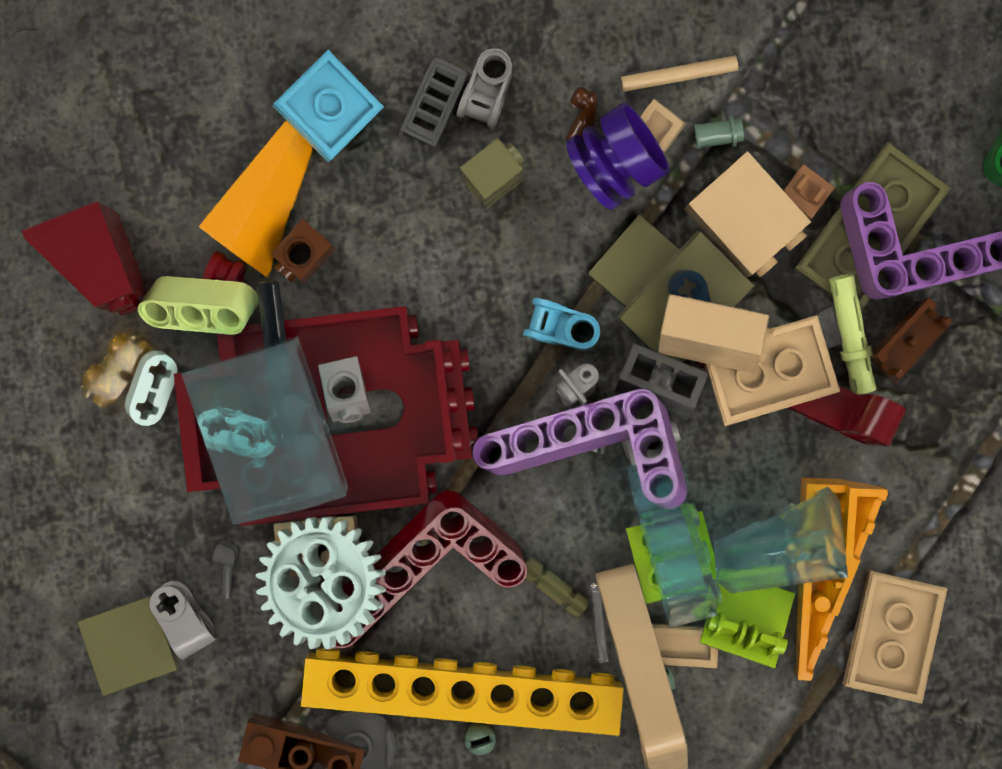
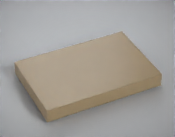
(793, 373)
(894, 636)

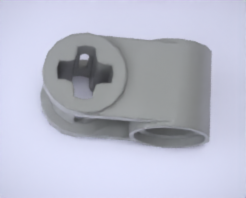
(485, 90)
(184, 623)

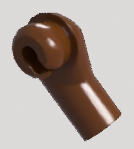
(588, 104)

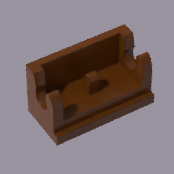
(909, 339)

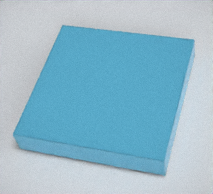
(328, 106)

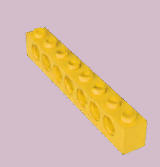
(323, 691)

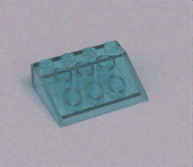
(266, 432)

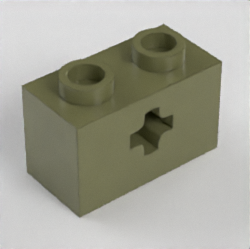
(493, 172)

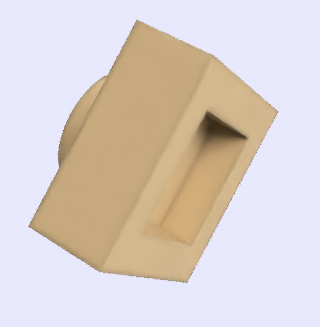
(662, 123)

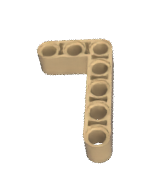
(642, 669)

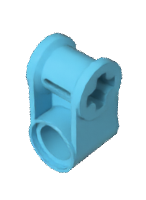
(559, 325)

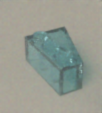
(786, 550)

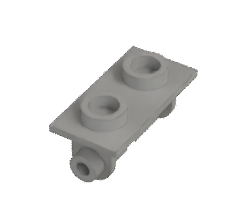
(576, 386)

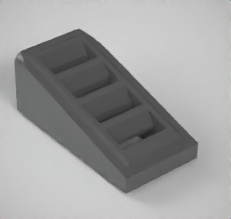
(429, 81)

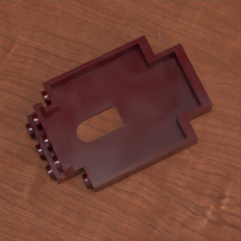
(380, 465)

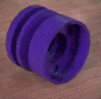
(611, 160)

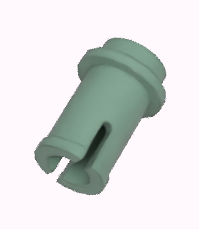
(719, 133)

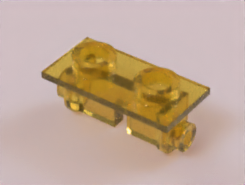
(105, 378)

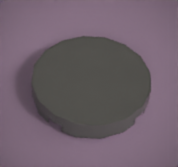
(367, 731)

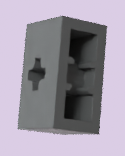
(668, 379)

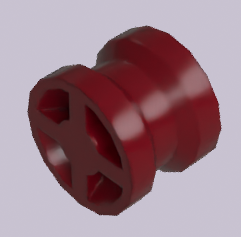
(224, 269)

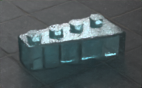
(676, 554)

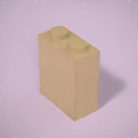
(748, 216)
(715, 334)

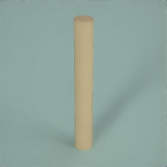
(679, 73)

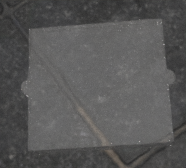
(598, 623)

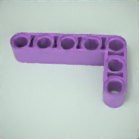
(889, 257)
(590, 437)

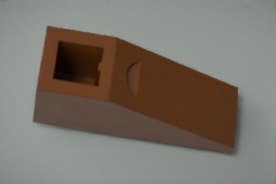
(288, 745)

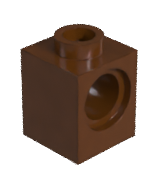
(302, 235)

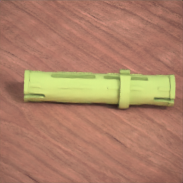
(854, 343)

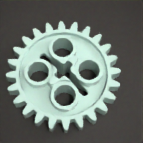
(346, 558)

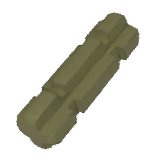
(555, 588)

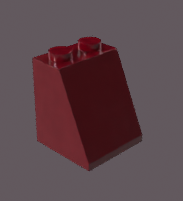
(92, 256)

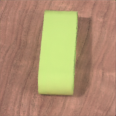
(198, 305)

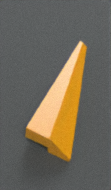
(258, 204)
(823, 600)

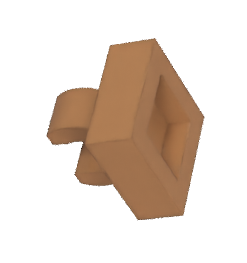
(808, 191)

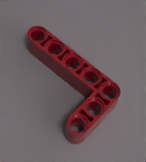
(860, 417)
(444, 536)

